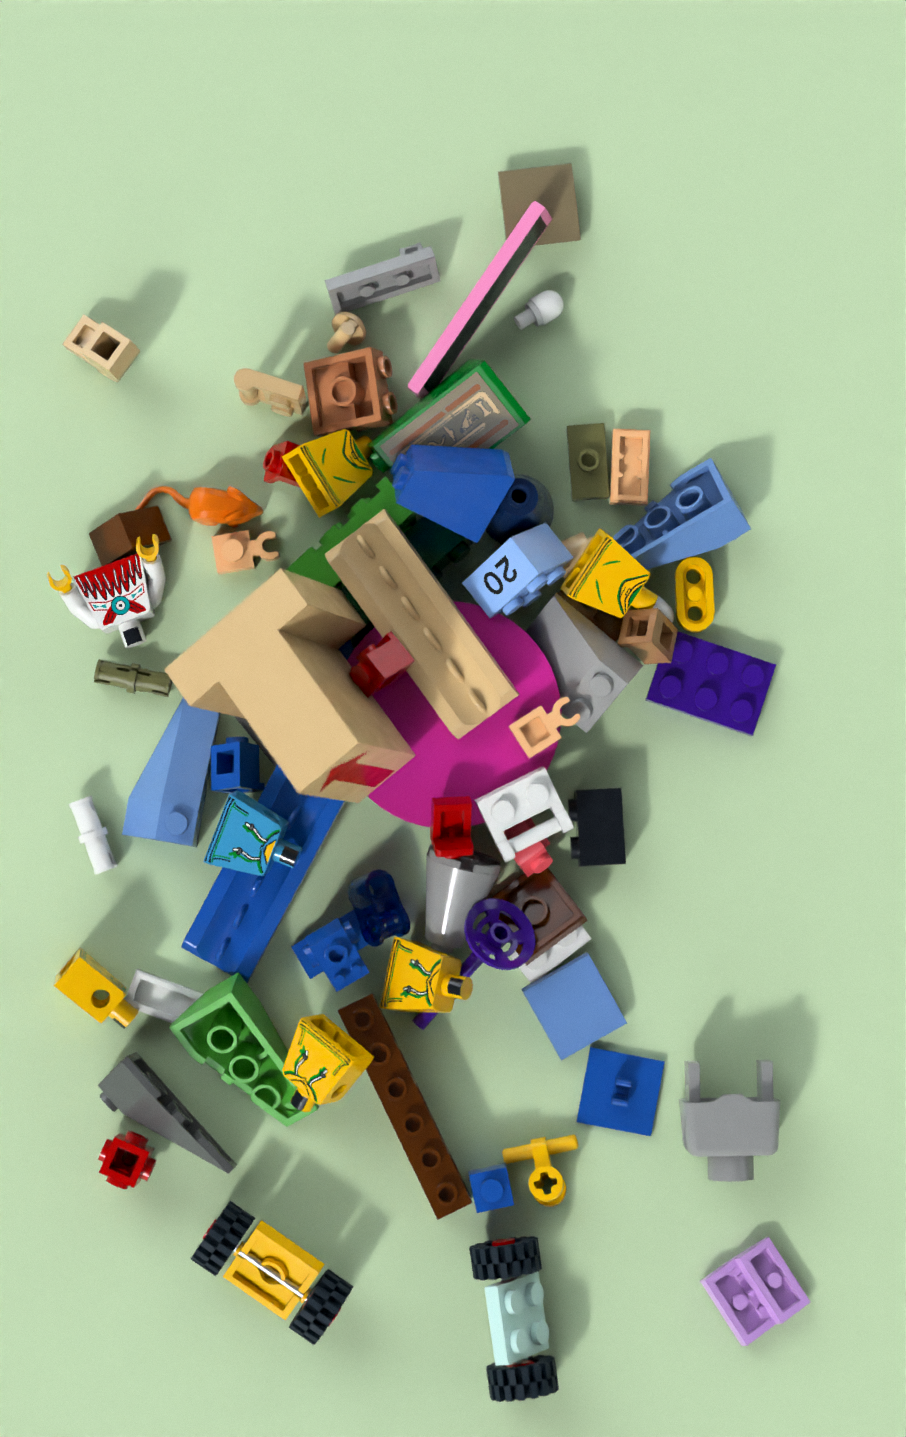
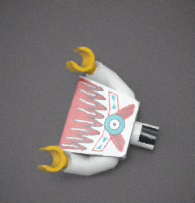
(117, 593)

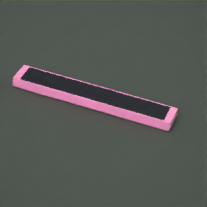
(480, 300)

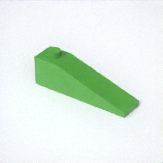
(240, 1042)

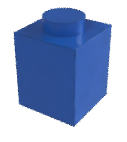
(491, 1188)

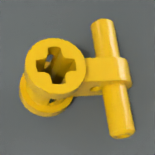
(540, 1151)

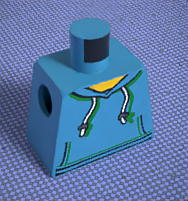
(250, 838)

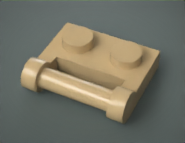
(281, 394)

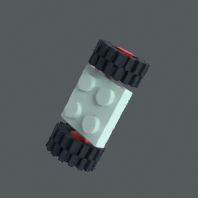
(515, 1318)

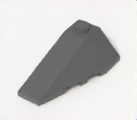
(147, 1100)

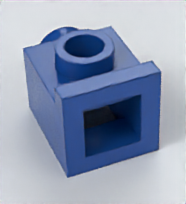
(235, 766)

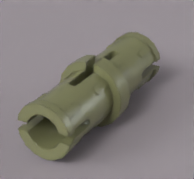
(132, 678)

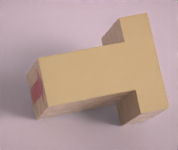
(285, 675)

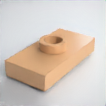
(630, 467)

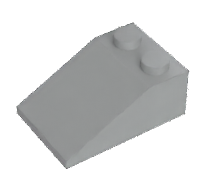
(583, 659)

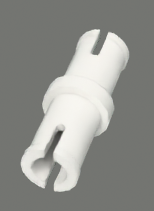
(93, 835)

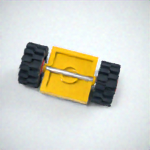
(273, 1271)

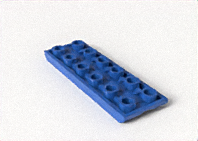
(247, 908)

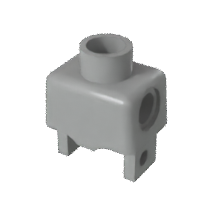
(730, 1127)

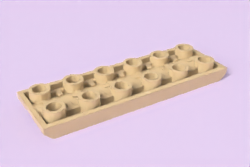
(406, 598)

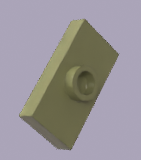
(588, 462)

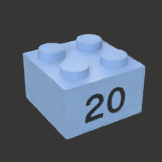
(518, 571)

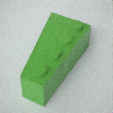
(314, 562)

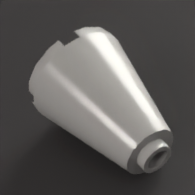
(451, 892)

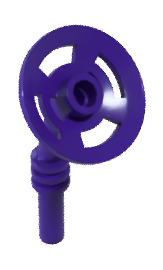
(492, 942)

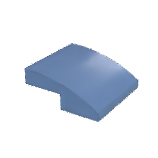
(574, 1006)

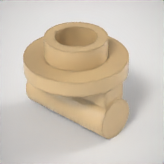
(347, 329)

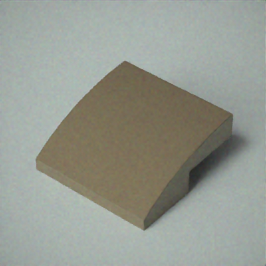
(550, 187)

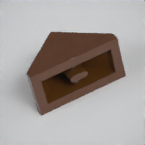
(119, 535)

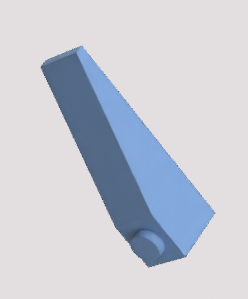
(688, 521)
(174, 783)

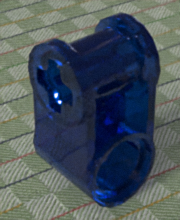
(378, 908)

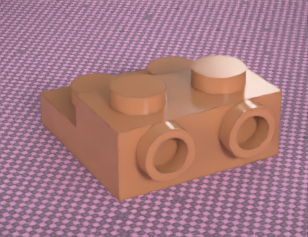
(350, 392)

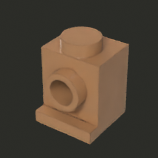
(648, 635)

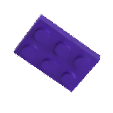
(712, 684)

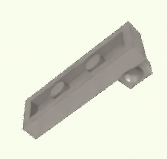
(409, 271)

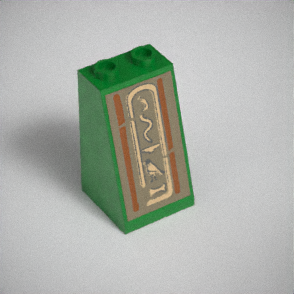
(462, 411)

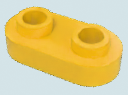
(694, 595)

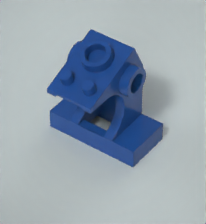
(334, 951)

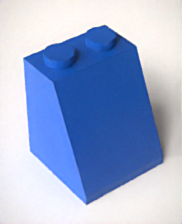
(453, 485)

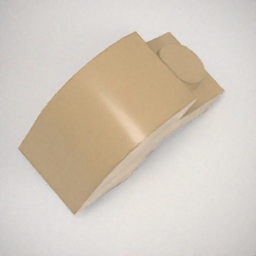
(102, 347)

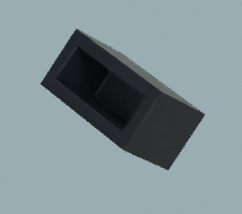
(598, 827)

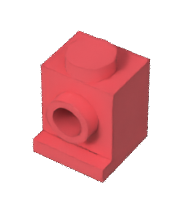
(533, 858)

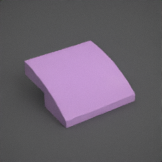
(755, 1291)

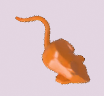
(212, 505)

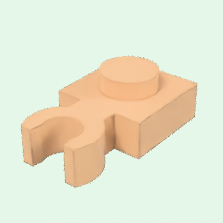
(237, 551)
(539, 730)

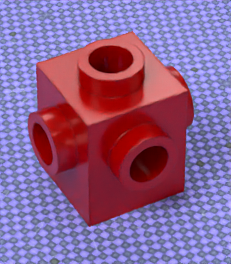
(115, 1168)

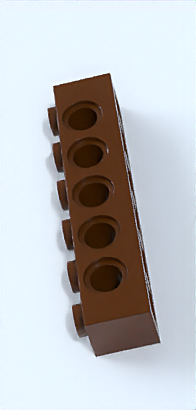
(406, 1107)

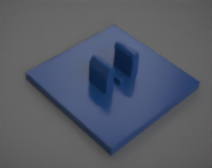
(620, 1091)

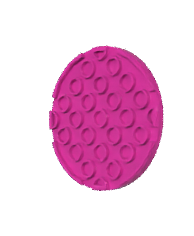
(482, 757)

